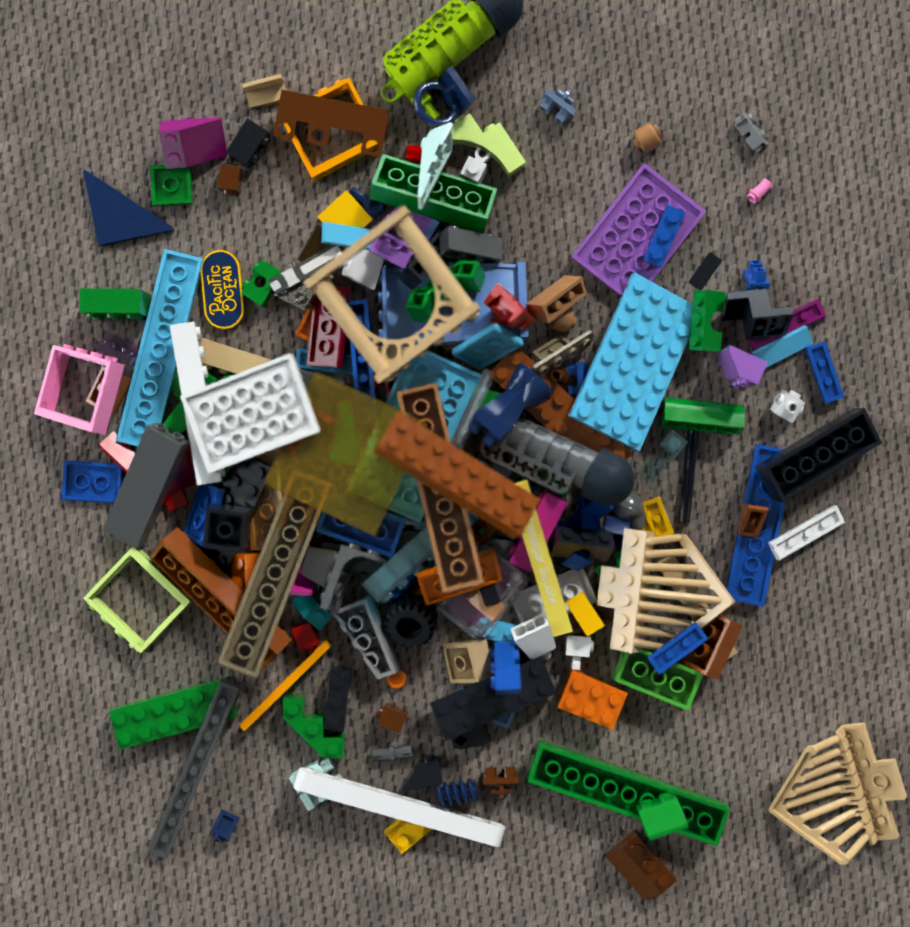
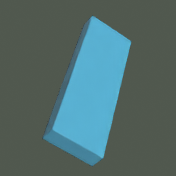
(342, 234)
(784, 346)

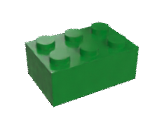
(114, 304)

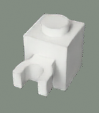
(475, 168)
(578, 646)

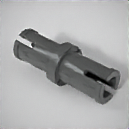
(392, 753)

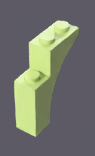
(493, 140)

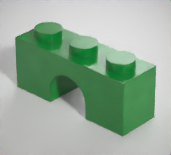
(702, 334)

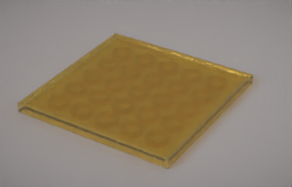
(338, 465)

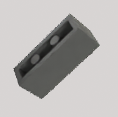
(470, 245)

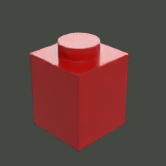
(306, 636)

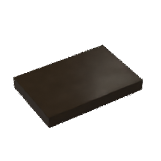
(315, 245)

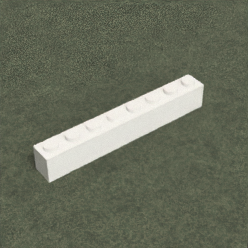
(191, 378)

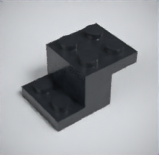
(756, 313)

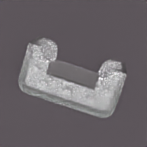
(469, 617)

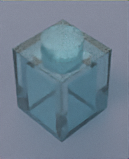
(672, 443)

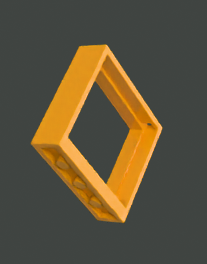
(344, 158)

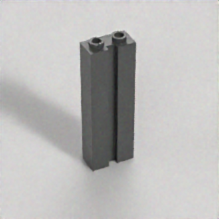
(146, 484)

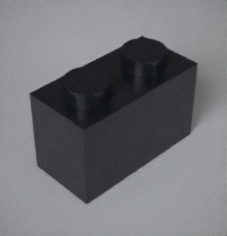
(248, 144)

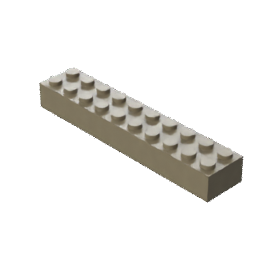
(269, 586)

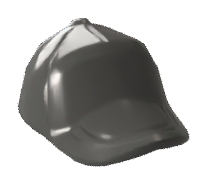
(631, 510)

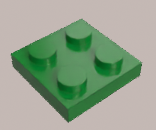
(171, 186)

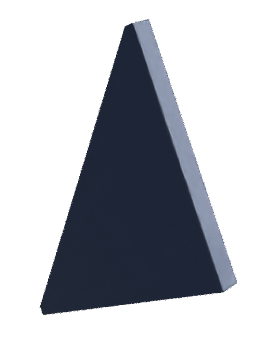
(117, 216)

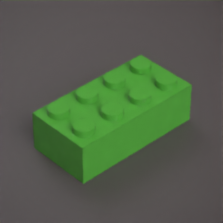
(674, 685)

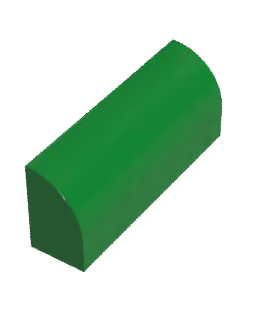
(702, 416)

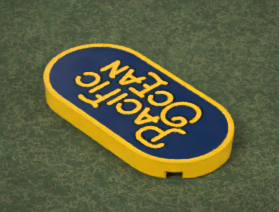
(222, 289)

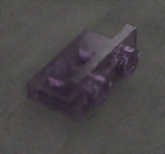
(118, 348)

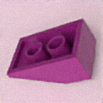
(192, 141)

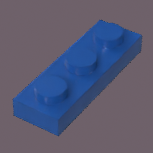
(664, 236)
(824, 372)
(677, 648)

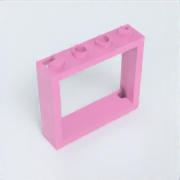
(53, 381)

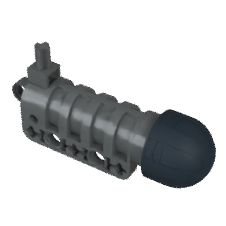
(601, 476)

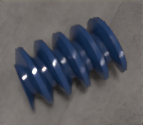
(457, 793)

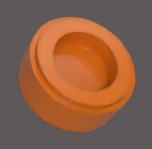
(397, 680)

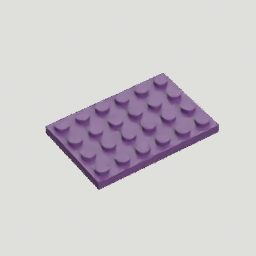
(625, 230)

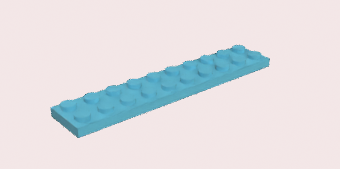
(156, 359)

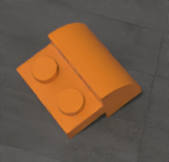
(243, 568)

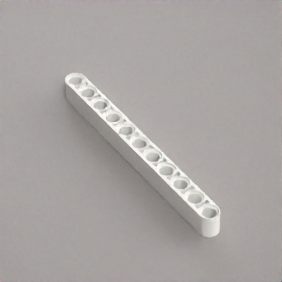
(399, 806)

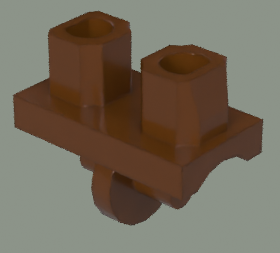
(492, 780)

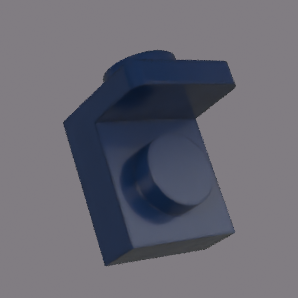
(224, 826)

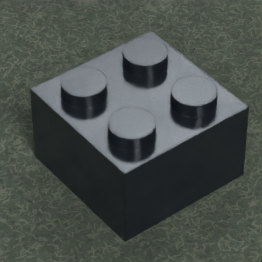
(227, 528)

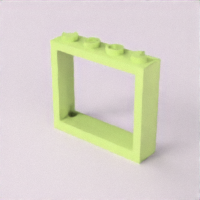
(120, 626)

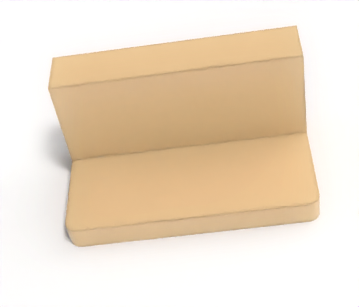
(264, 91)

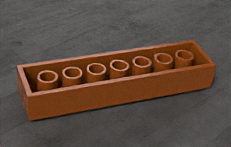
(555, 411)
(456, 475)
(207, 585)

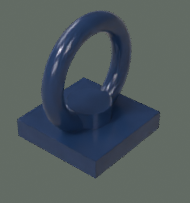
(453, 93)

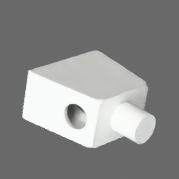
(363, 269)
(535, 637)

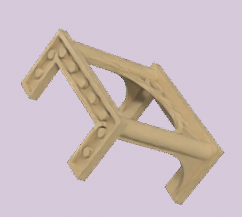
(440, 275)

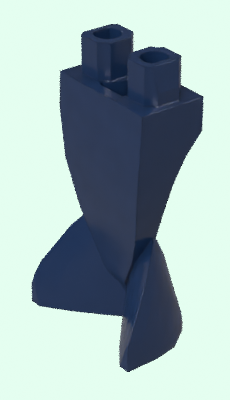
(501, 414)

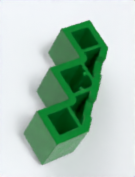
(422, 300)
(311, 727)

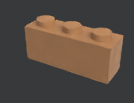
(557, 298)

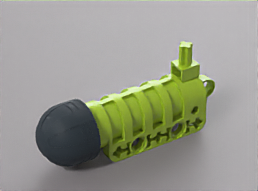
(434, 52)

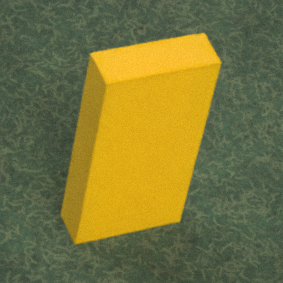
(585, 613)

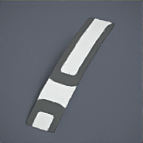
(303, 269)

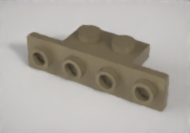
(557, 351)

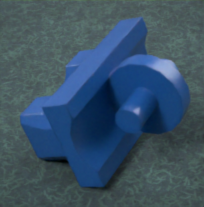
(756, 276)
(579, 371)

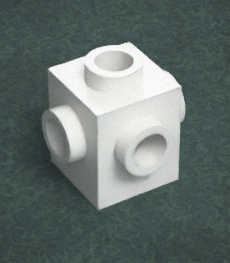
(788, 405)

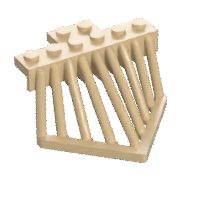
(628, 590)
(870, 779)

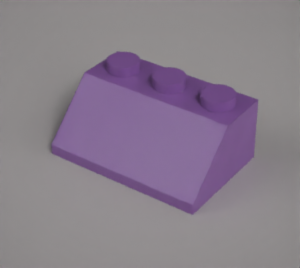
(741, 367)

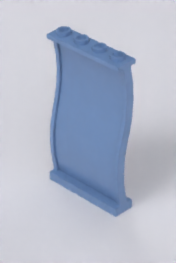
(400, 325)

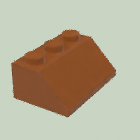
(713, 653)

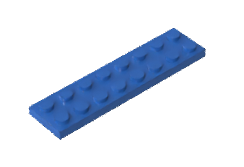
(752, 556)

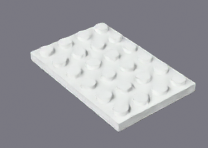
(250, 413)

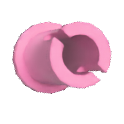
(755, 195)

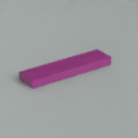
(802, 316)

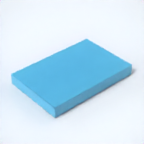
(487, 346)

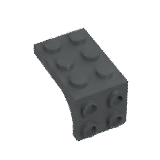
(339, 578)

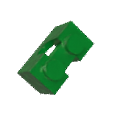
(251, 291)

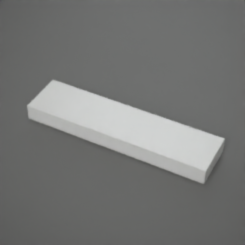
(806, 532)

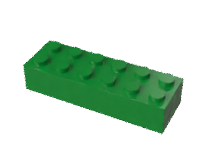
(450, 201)
(164, 714)

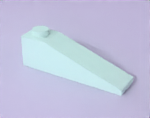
(435, 153)

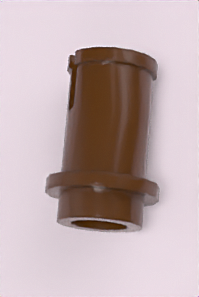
(564, 376)

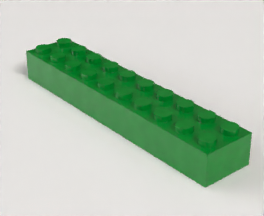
(622, 789)

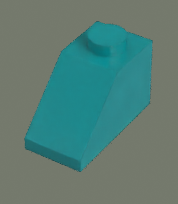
(310, 609)

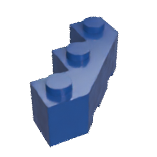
(586, 517)
(505, 668)

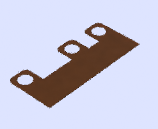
(332, 113)

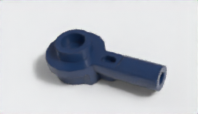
(372, 207)

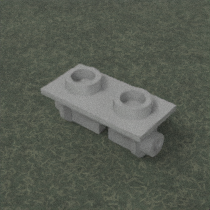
(746, 125)

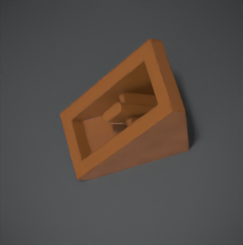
(751, 520)

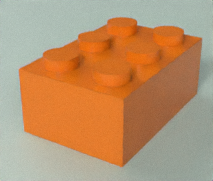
(591, 698)

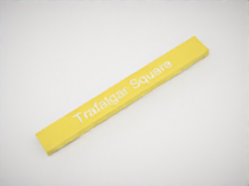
(545, 574)

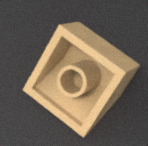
(467, 661)

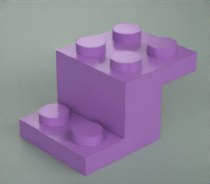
(392, 246)

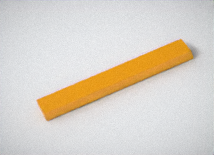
(306, 664)

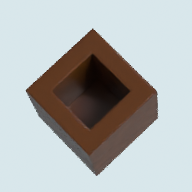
(230, 179)
(391, 717)

